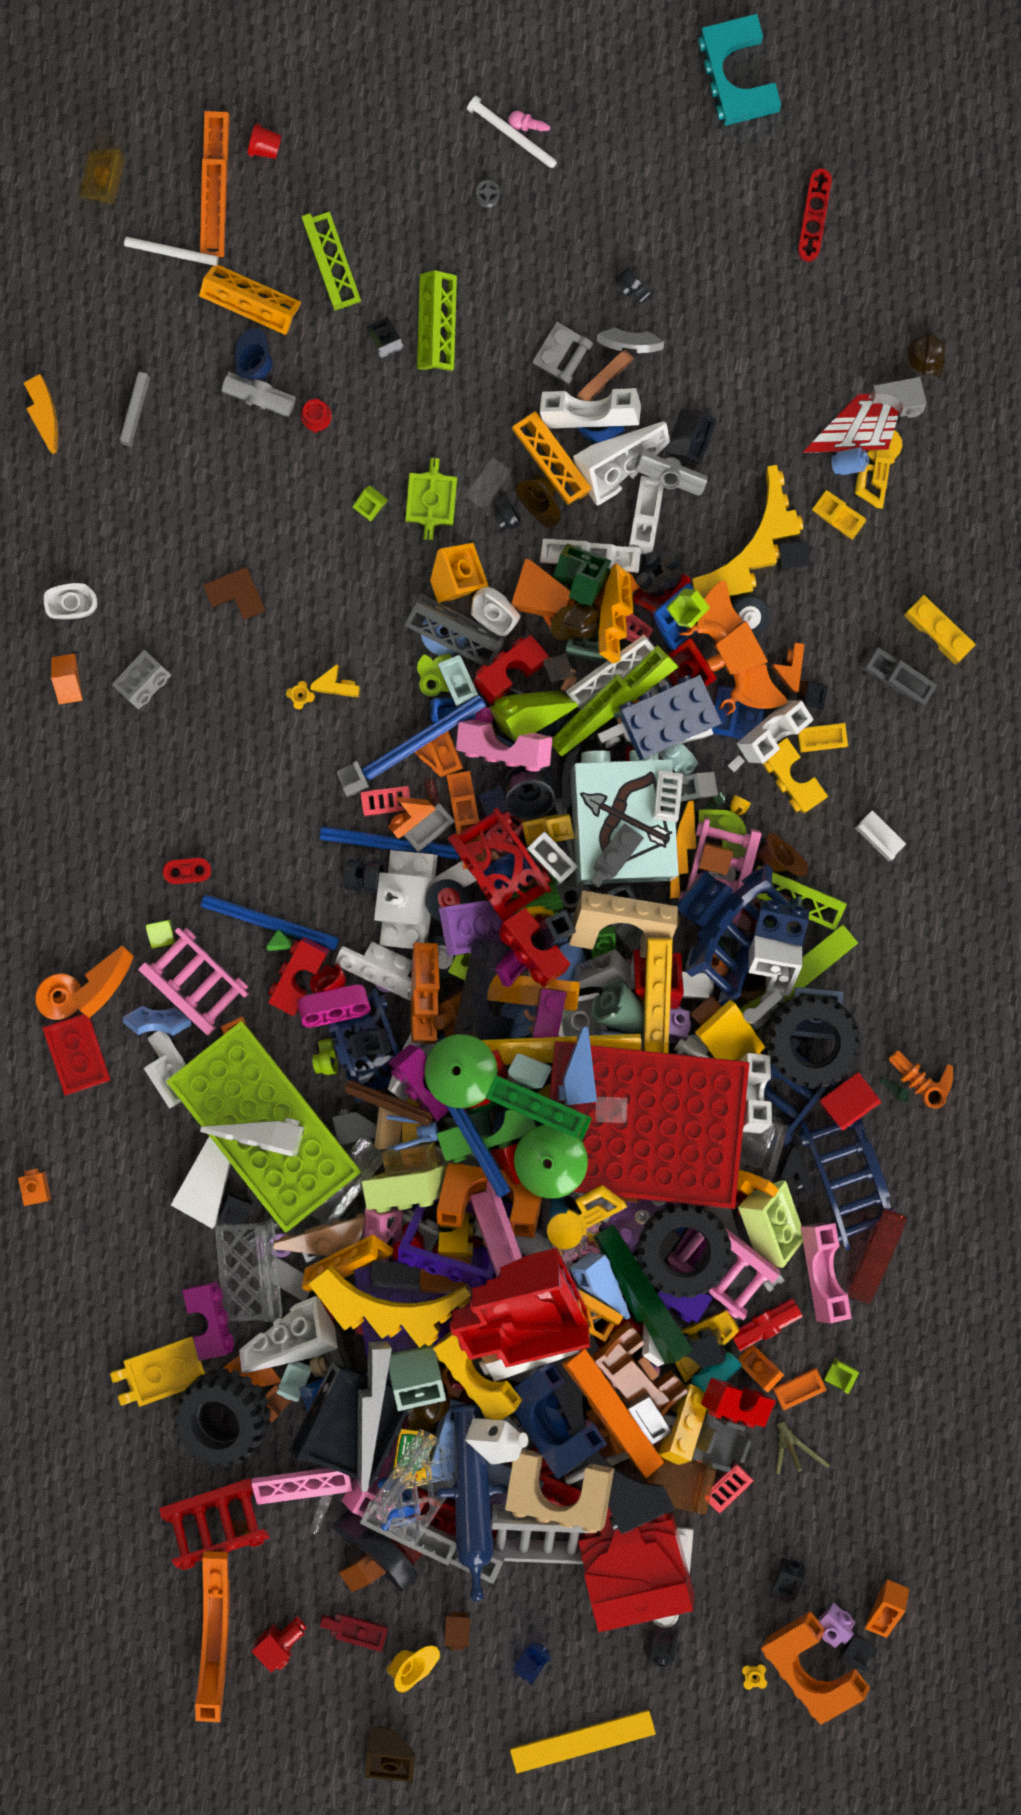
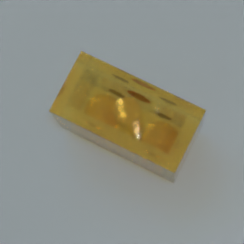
(410, 1159)

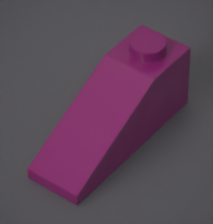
(548, 1013)

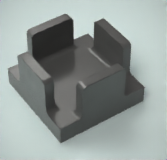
(720, 1443)

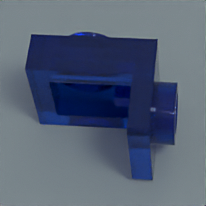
(531, 1662)

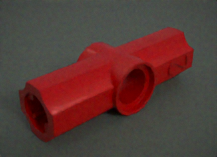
(767, 1324)

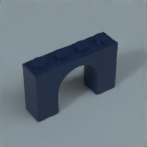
(559, 1452)

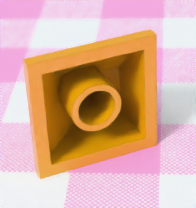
(457, 573)

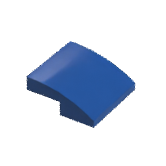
(668, 626)
(749, 716)

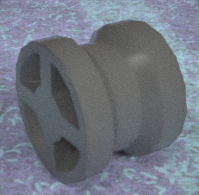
(487, 188)

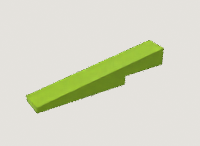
(615, 693)
(817, 961)

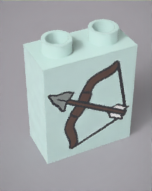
(615, 794)

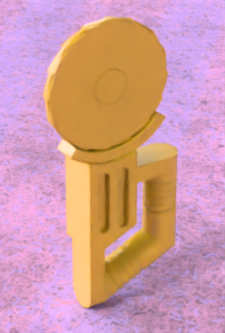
(880, 469)
(568, 1228)

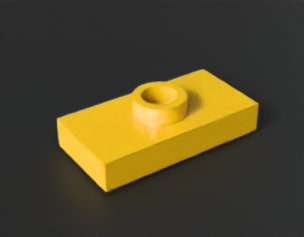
(822, 737)

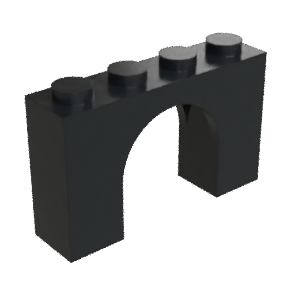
(559, 927)
(473, 1012)

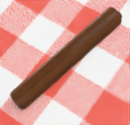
(389, 1102)

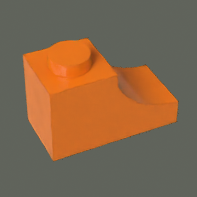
(888, 1608)

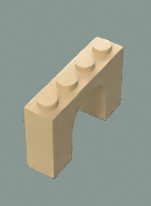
(599, 910)
(527, 1498)

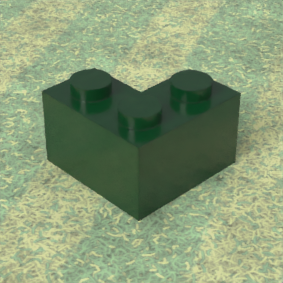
(583, 571)

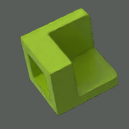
(687, 607)
(841, 1375)

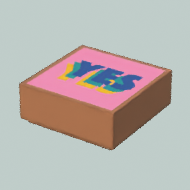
(649, 1368)

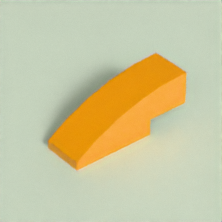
(43, 411)

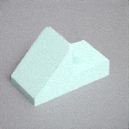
(457, 680)
(528, 1072)

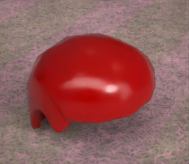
(336, 979)

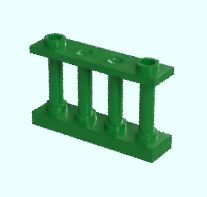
(538, 1107)

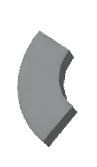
(618, 339)

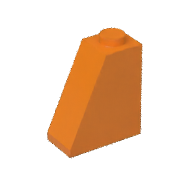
(539, 592)

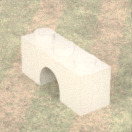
(762, 740)
(757, 1111)

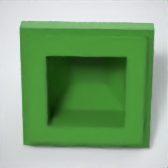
(279, 942)

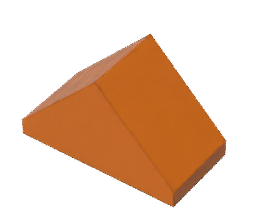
(66, 678)

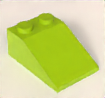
(530, 711)

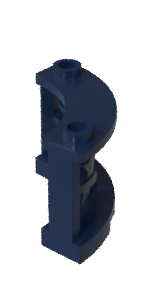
(342, 1044)

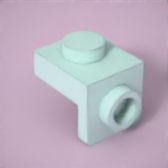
(682, 759)
(295, 1376)

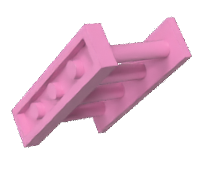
(743, 864)
(188, 1005)
(746, 1256)

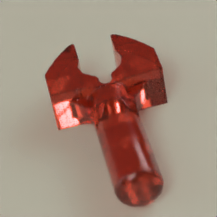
(433, 796)

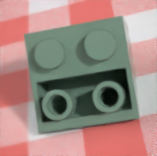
(416, 1377)

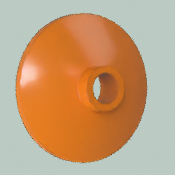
(61, 1006)

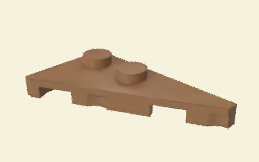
(324, 1238)

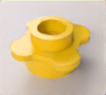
(300, 688)
(754, 1670)

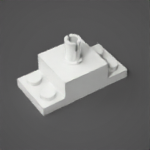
(403, 899)

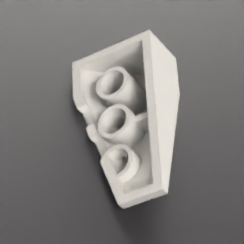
(612, 460)
(271, 1136)
(296, 1337)

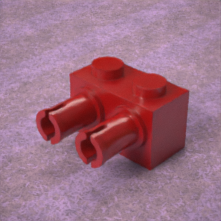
(275, 1645)

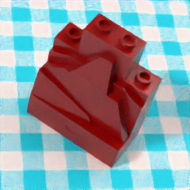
(524, 1313)
(636, 1573)

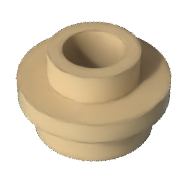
(319, 1366)

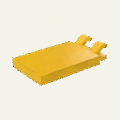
(729, 1035)
(159, 1372)

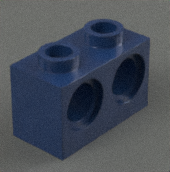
(779, 928)

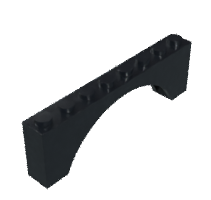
(630, 1499)

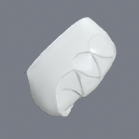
(70, 601)
(494, 611)

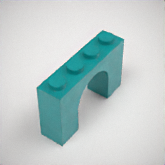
(735, 103)

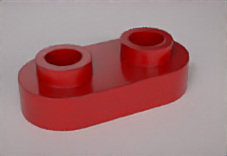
(187, 871)

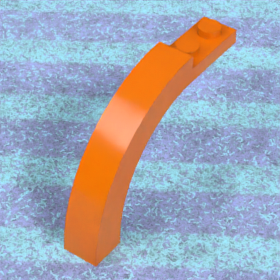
(214, 1637)

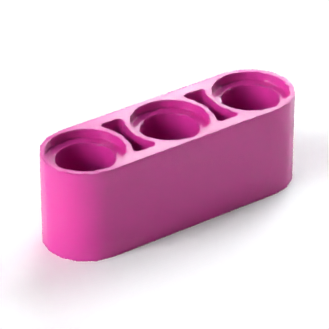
(333, 1006)

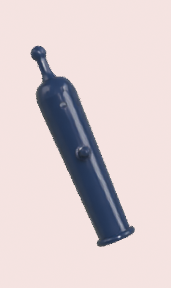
(472, 1499)

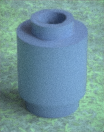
(850, 461)

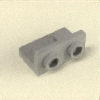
(141, 679)

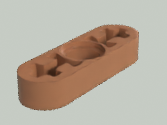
(613, 369)

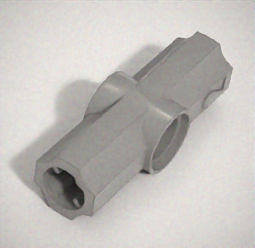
(258, 393)
(670, 473)

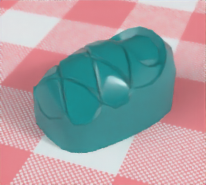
(719, 1371)

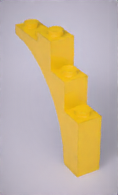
(760, 552)
(419, 1319)

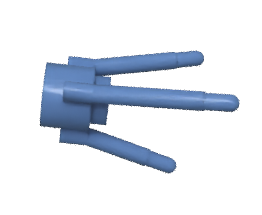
(424, 1133)

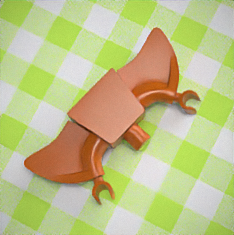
(737, 652)

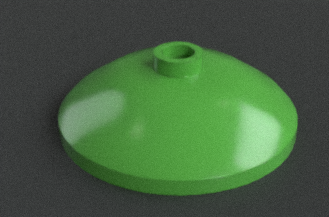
(476, 1076)
(567, 1158)

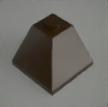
(389, 1756)

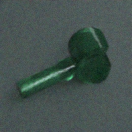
(717, 801)
(902, 1093)

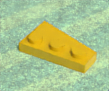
(727, 1328)

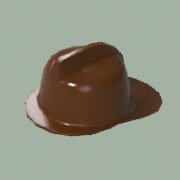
(781, 856)

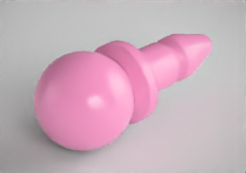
(519, 121)

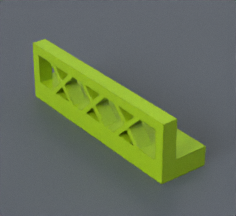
(322, 261)
(432, 319)
(811, 893)

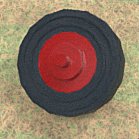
(445, 894)

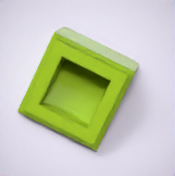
(370, 503)
(160, 934)

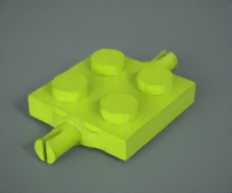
(431, 499)

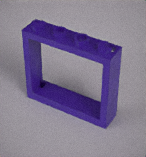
(439, 1264)

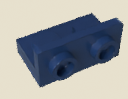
(703, 899)

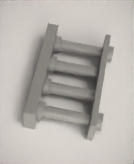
(533, 1550)

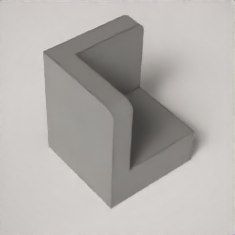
(352, 779)

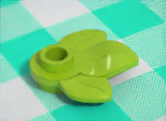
(429, 670)

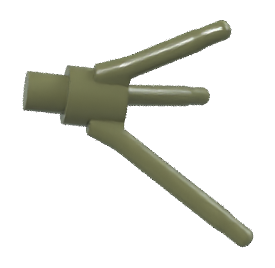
(787, 1439)

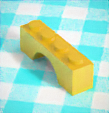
(494, 1398)

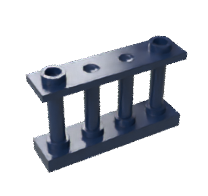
(802, 1090)

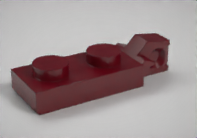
(356, 1631)

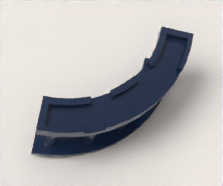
(701, 956)
(871, 1171)

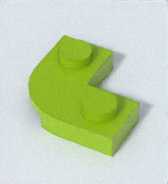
(729, 822)

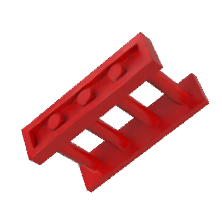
(197, 1507)

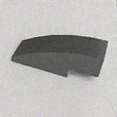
(897, 675)

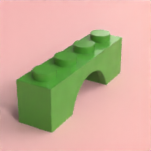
(456, 1147)

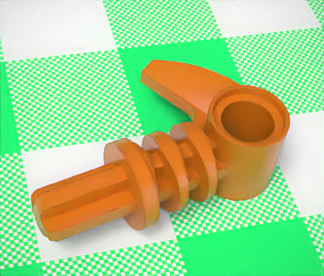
(917, 1079)

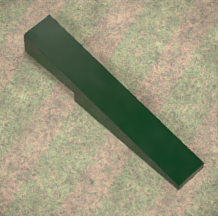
(642, 1297)

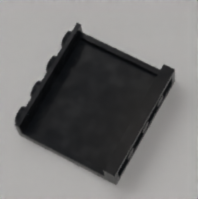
(331, 1424)

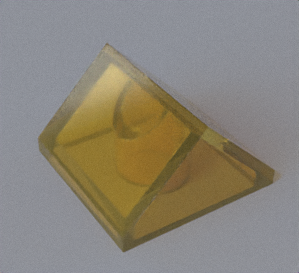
(102, 175)

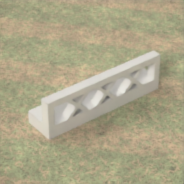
(593, 683)

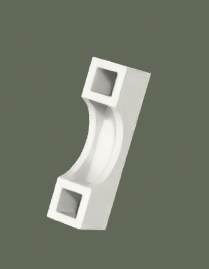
(564, 411)

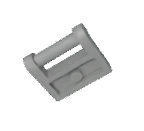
(555, 349)
(762, 1013)

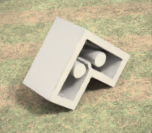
(777, 962)

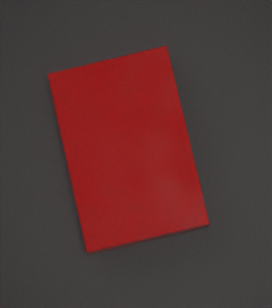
(76, 1054)

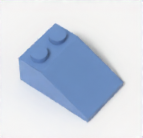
(578, 1077)

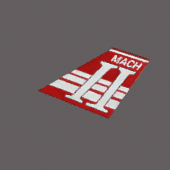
(858, 426)

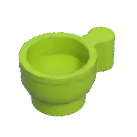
(322, 1061)

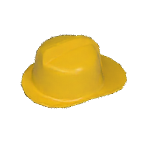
(411, 1666)

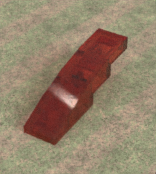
(877, 1256)

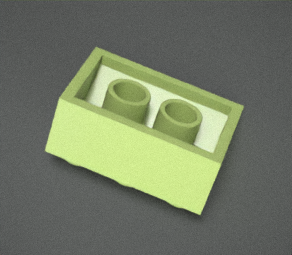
(404, 1189)
(772, 1224)

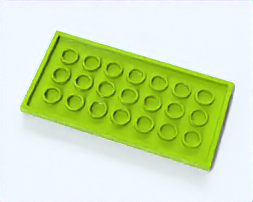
(243, 1085)

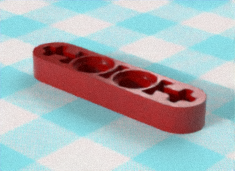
(814, 215)

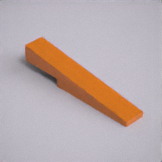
(214, 182)
(612, 1412)

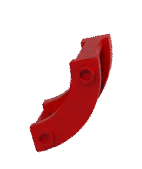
(500, 897)

